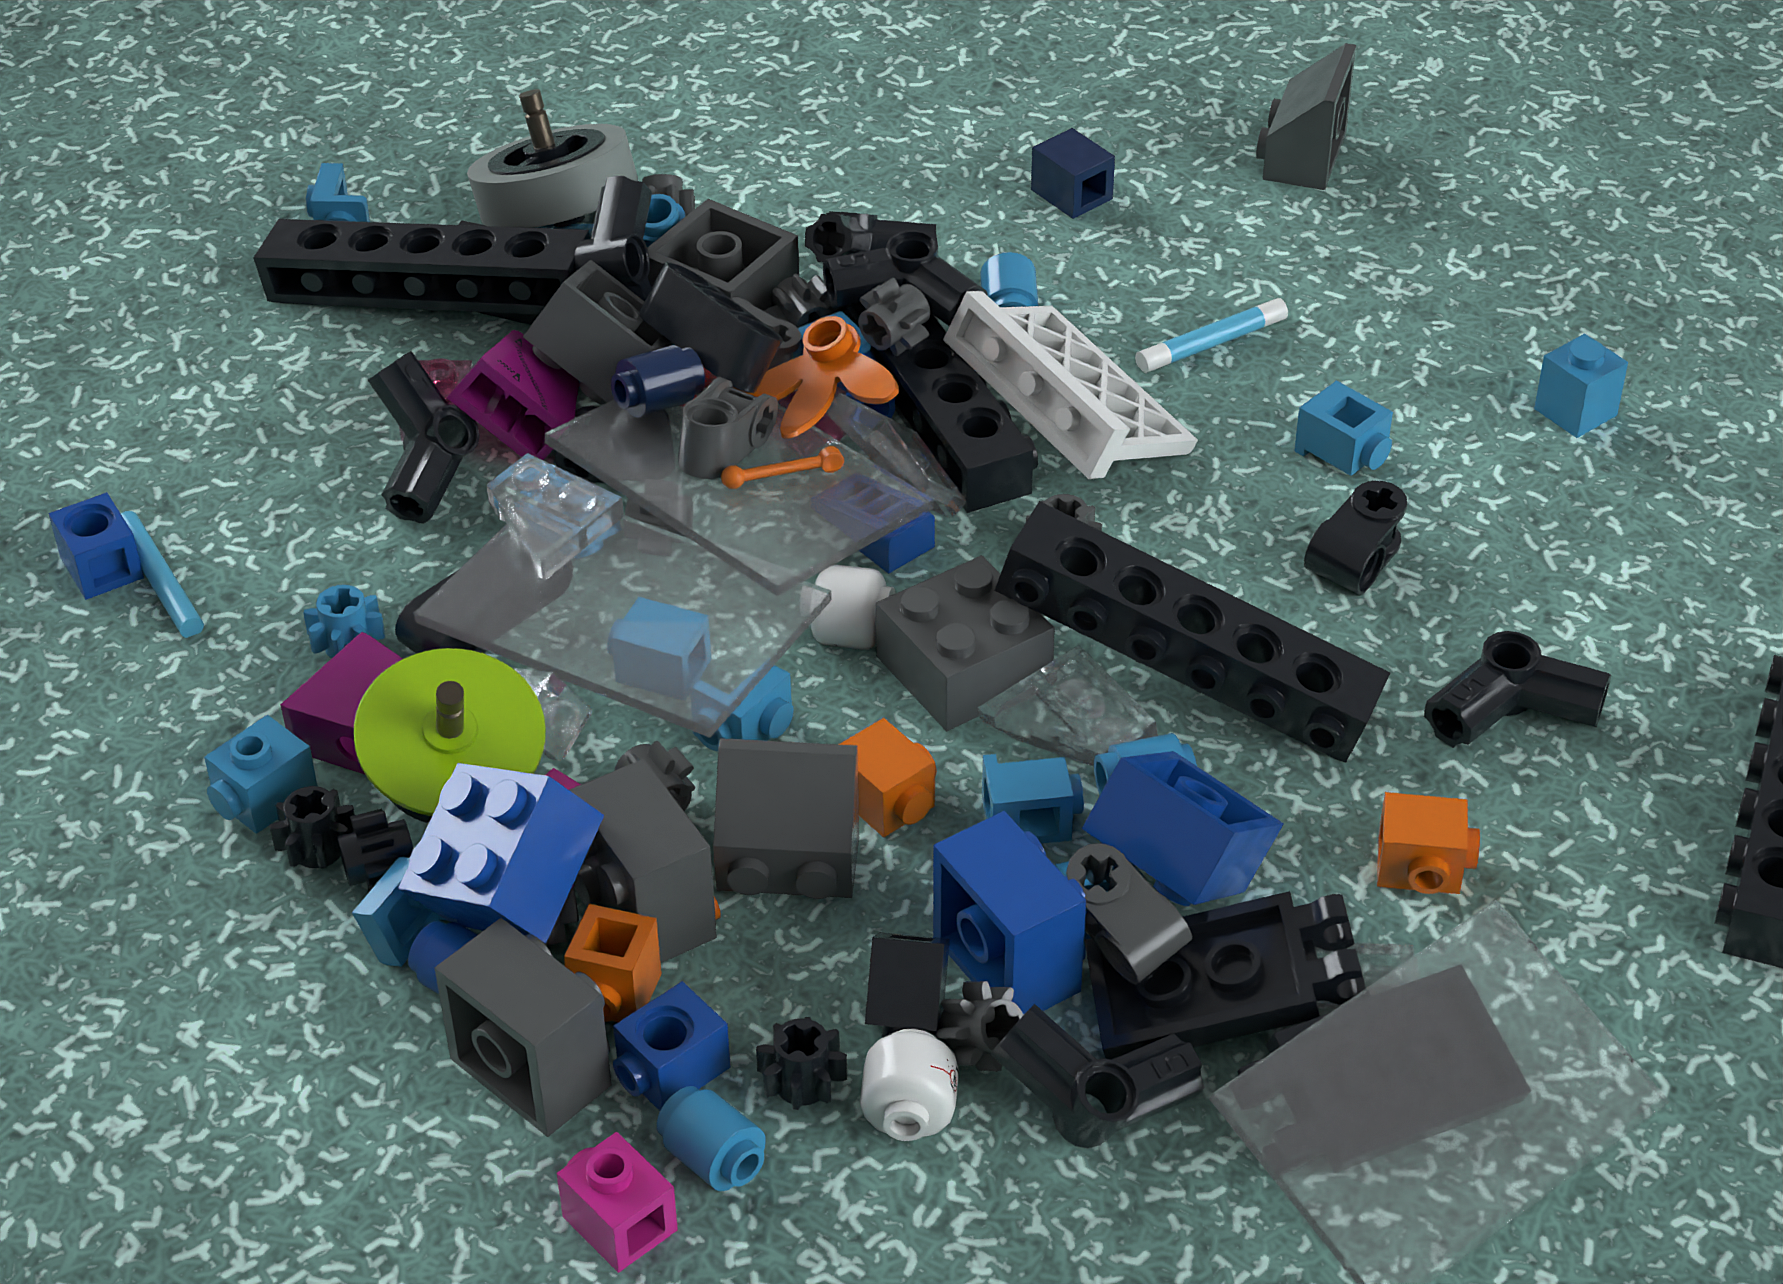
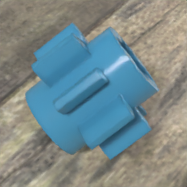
(341, 617)

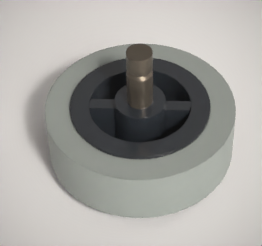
(550, 173)

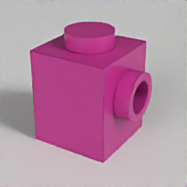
(617, 1201)

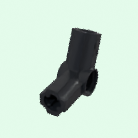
(852, 233)
(619, 234)
(911, 260)
(433, 440)
(1510, 681)
(1127, 1086)

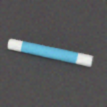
(1211, 335)

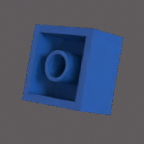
(1182, 827)
(501, 850)
(1009, 912)

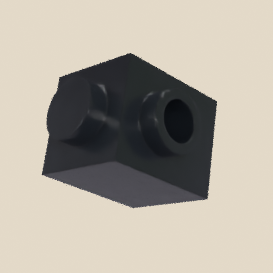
(906, 982)

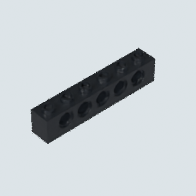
(416, 265)
(959, 419)
(1192, 631)
(1755, 904)

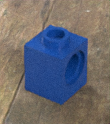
(96, 545)
(670, 1046)

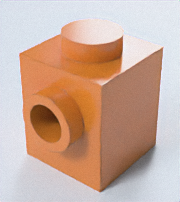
(893, 778)
(1425, 843)
(619, 955)

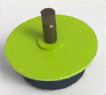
(441, 713)

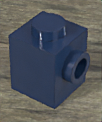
(1072, 173)

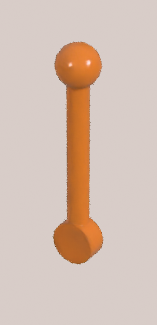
(829, 459)

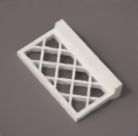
(1064, 385)

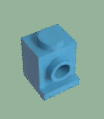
(1344, 429)
(1034, 794)

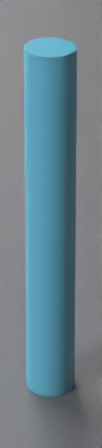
(163, 580)

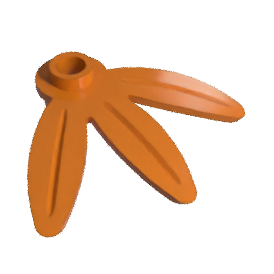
(827, 358)

